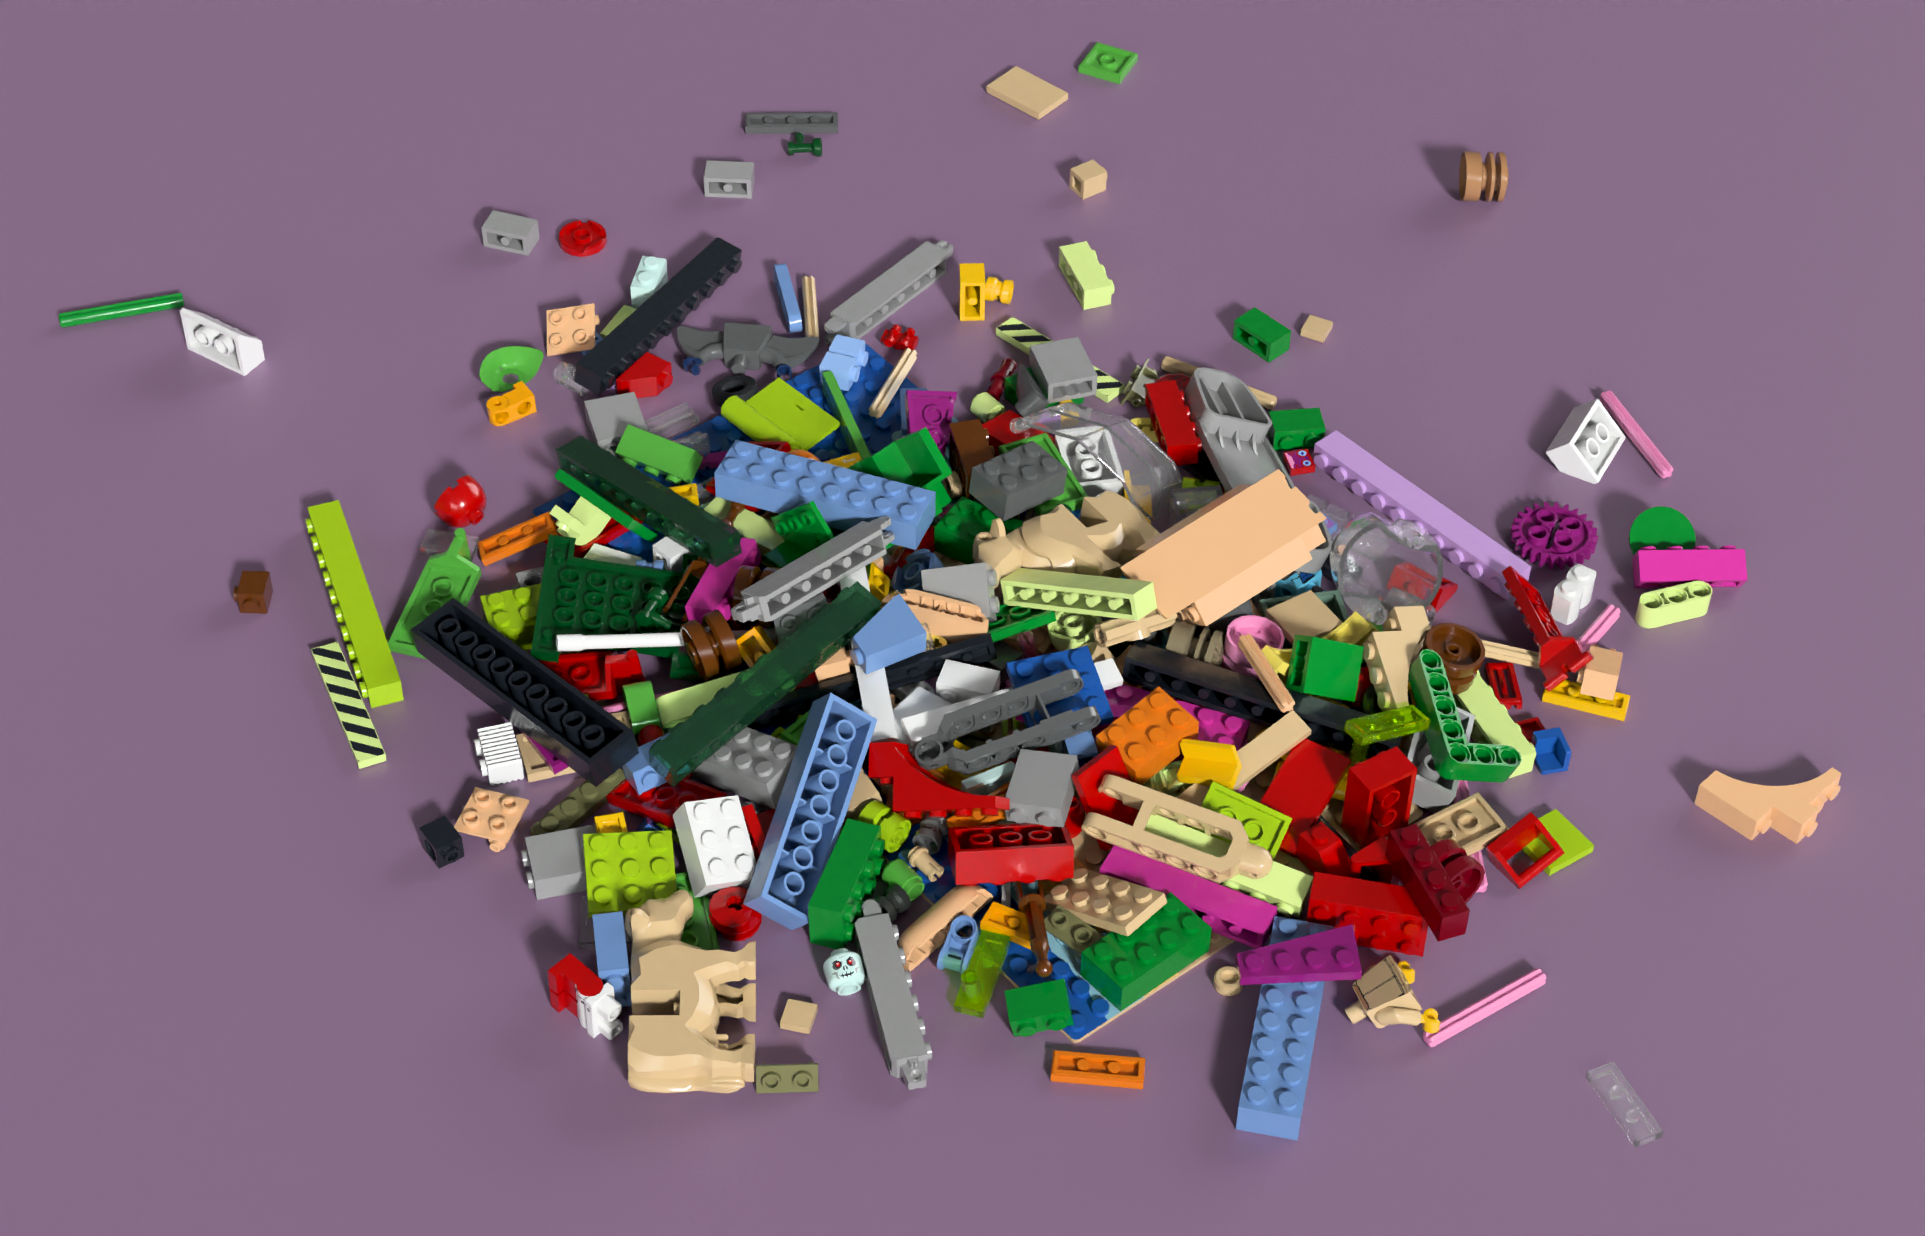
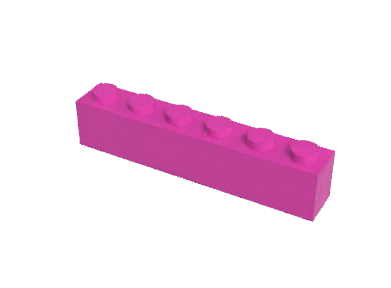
(1222, 908)

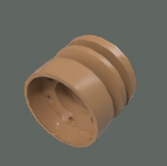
(1484, 176)

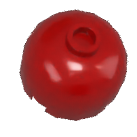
(462, 504)

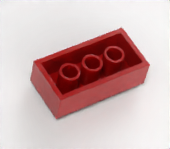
(1010, 853)
(1380, 912)

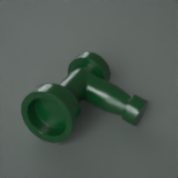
(800, 147)
(655, 599)

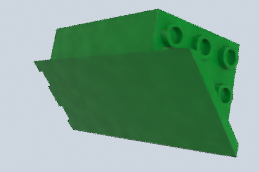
(908, 460)

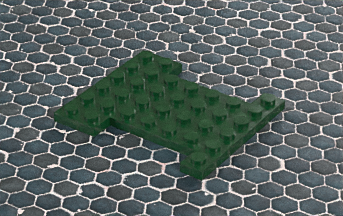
(603, 600)

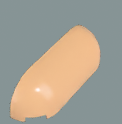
(945, 616)
(933, 926)

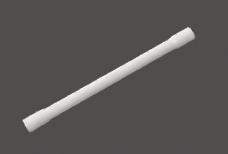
(579, 642)

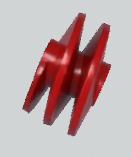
(733, 917)

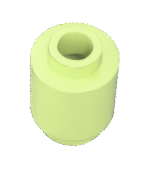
(986, 407)

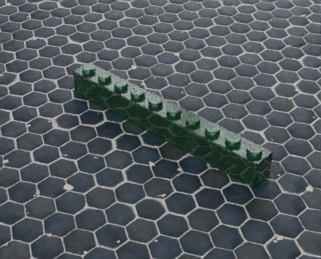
(650, 501)
(763, 684)

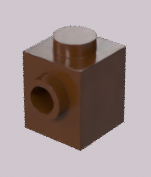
(254, 592)

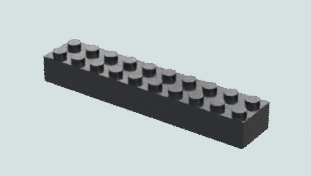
(525, 692)

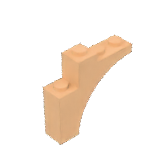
(1756, 807)

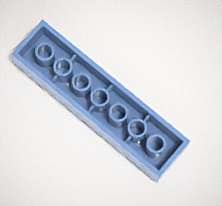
(843, 496)
(810, 810)
(1281, 1047)

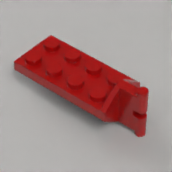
(1556, 652)
(598, 672)

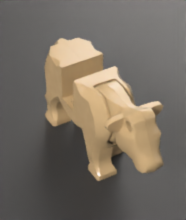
(1059, 542)
(679, 1001)

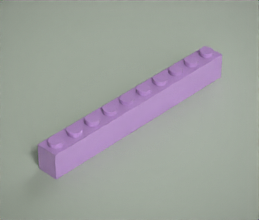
(1403, 500)

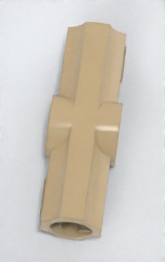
(1120, 630)

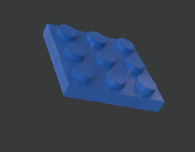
(1036, 668)

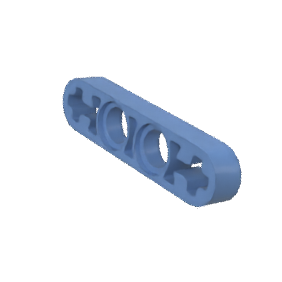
(787, 298)

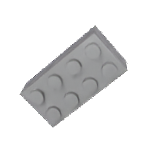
(750, 767)
(1430, 788)

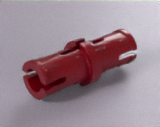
(997, 383)

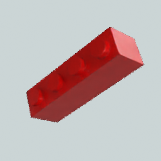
(1172, 422)

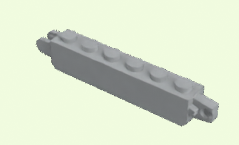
(889, 291)
(814, 572)
(891, 997)

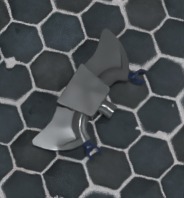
(744, 348)

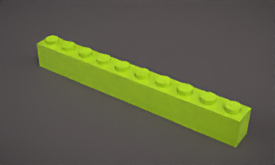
(354, 605)

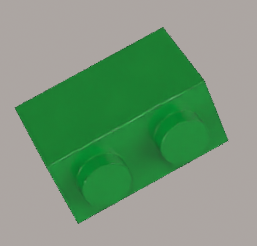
(1261, 334)
(1296, 428)
(1039, 1008)

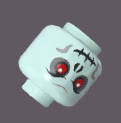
(844, 972)

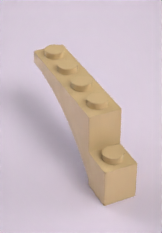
(1391, 652)

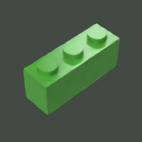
(658, 455)

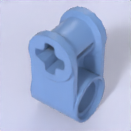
(958, 950)

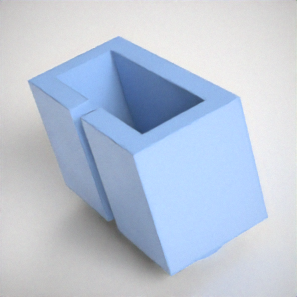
(845, 360)

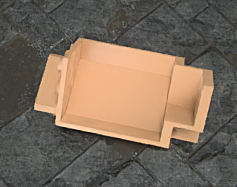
(1228, 550)

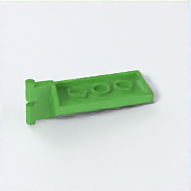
(443, 578)

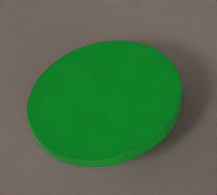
(1661, 529)

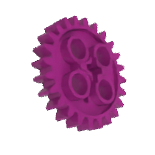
(1536, 528)

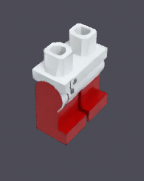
(585, 996)

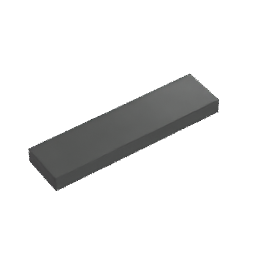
(791, 123)

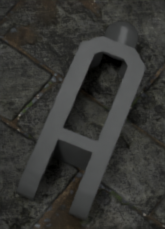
(1028, 698)

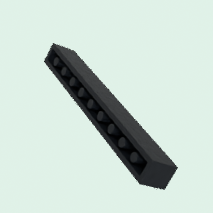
(658, 316)
(1239, 695)

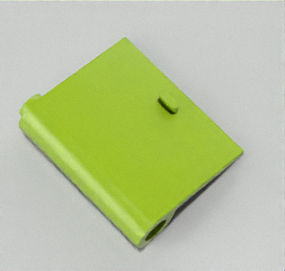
(780, 415)

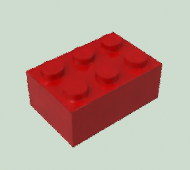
(1378, 796)

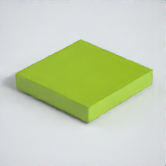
(1566, 835)

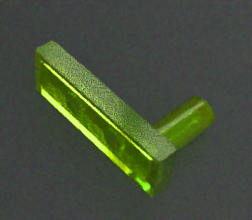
(1383, 727)
(982, 974)

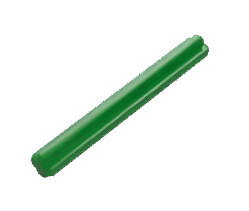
(121, 310)

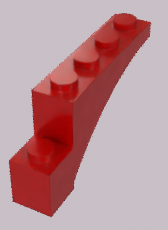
(921, 791)

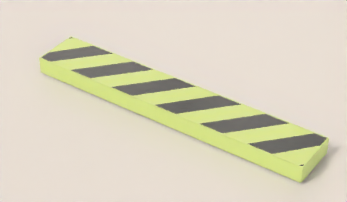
(1024, 336)
(348, 705)

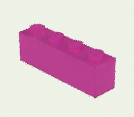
(1677, 566)
(717, 583)

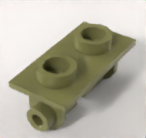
(1135, 389)
(1071, 929)
(787, 1078)

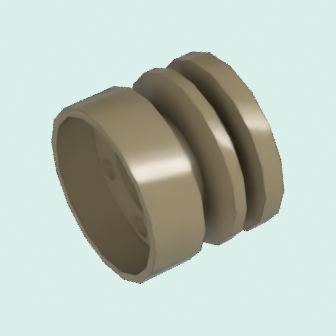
(1184, 642)

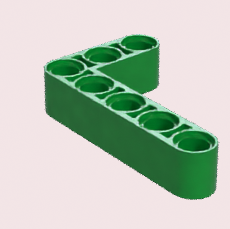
(1445, 736)

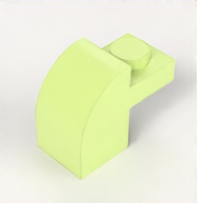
(582, 522)

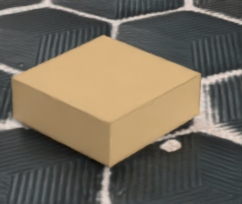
(1316, 328)
(798, 1016)

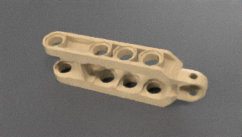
(1240, 859)

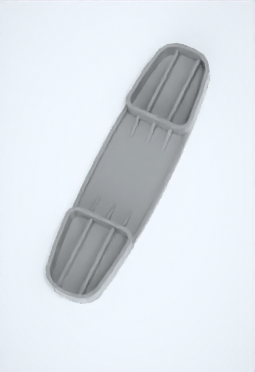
(1235, 439)

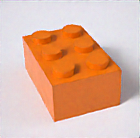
(1149, 735)

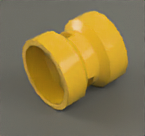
(999, 290)

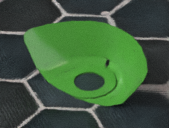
(512, 360)

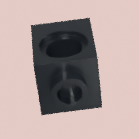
(441, 842)

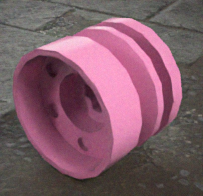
(1264, 633)

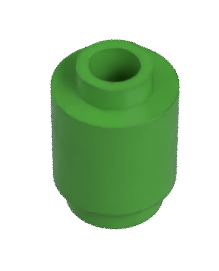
(902, 874)

